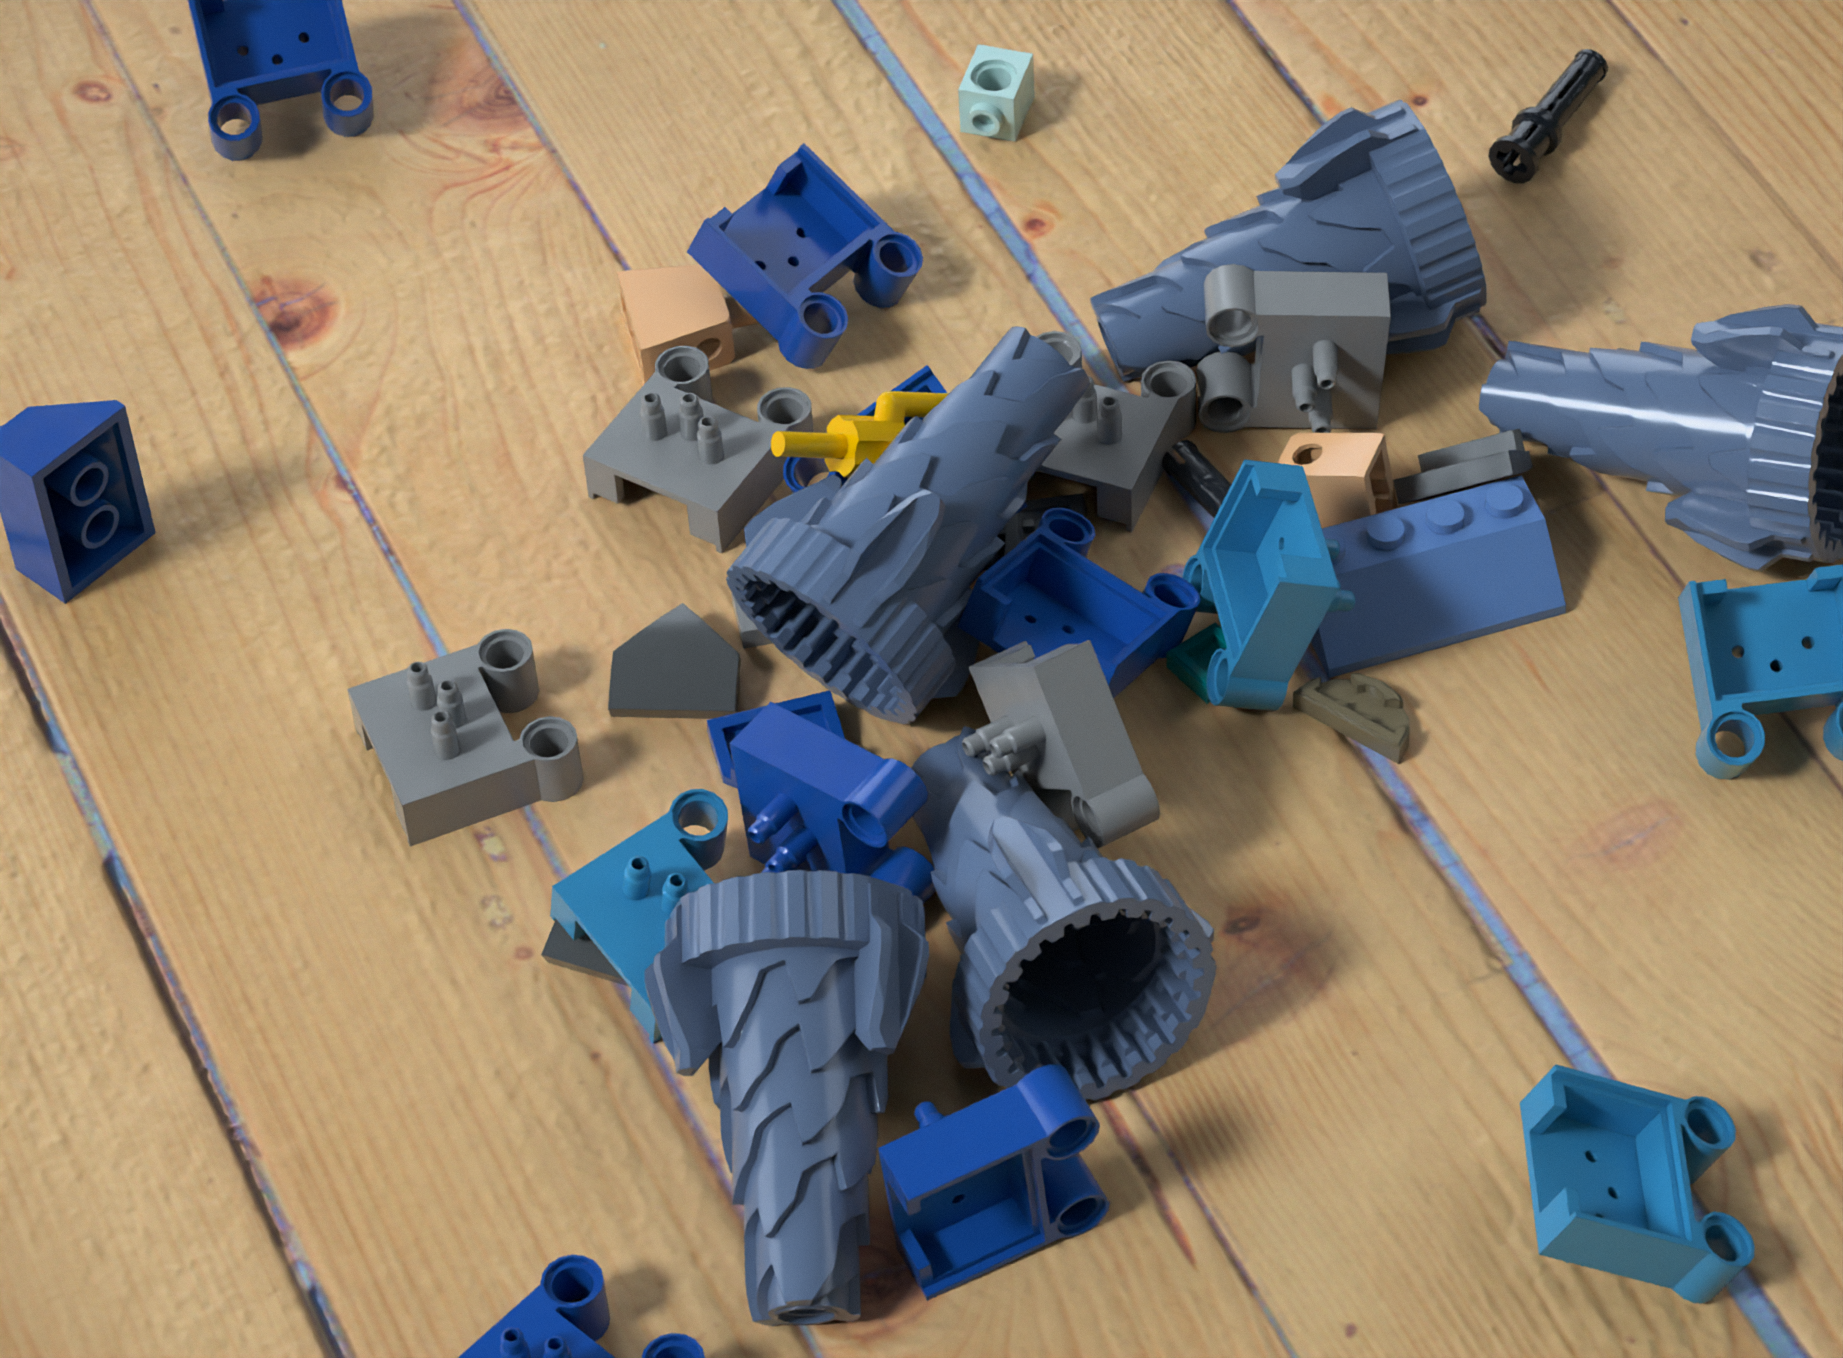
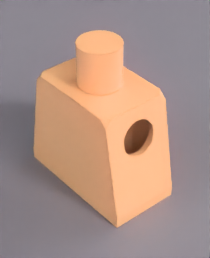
(678, 309)
(1344, 473)

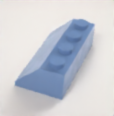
(1439, 576)

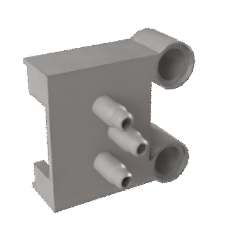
(1314, 355)
(1122, 437)
(696, 450)
(1064, 736)
(449, 746)

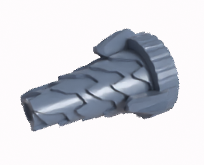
(1350, 200)
(1731, 428)
(878, 571)
(1055, 941)
(795, 1004)

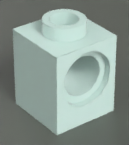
(996, 92)

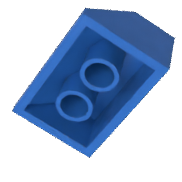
(71, 493)

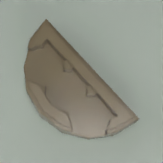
(1360, 710)

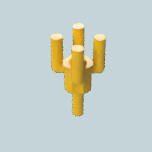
(857, 437)

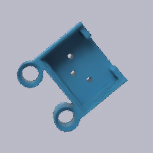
(1267, 581)
(1763, 655)
(636, 885)
(1616, 1181)

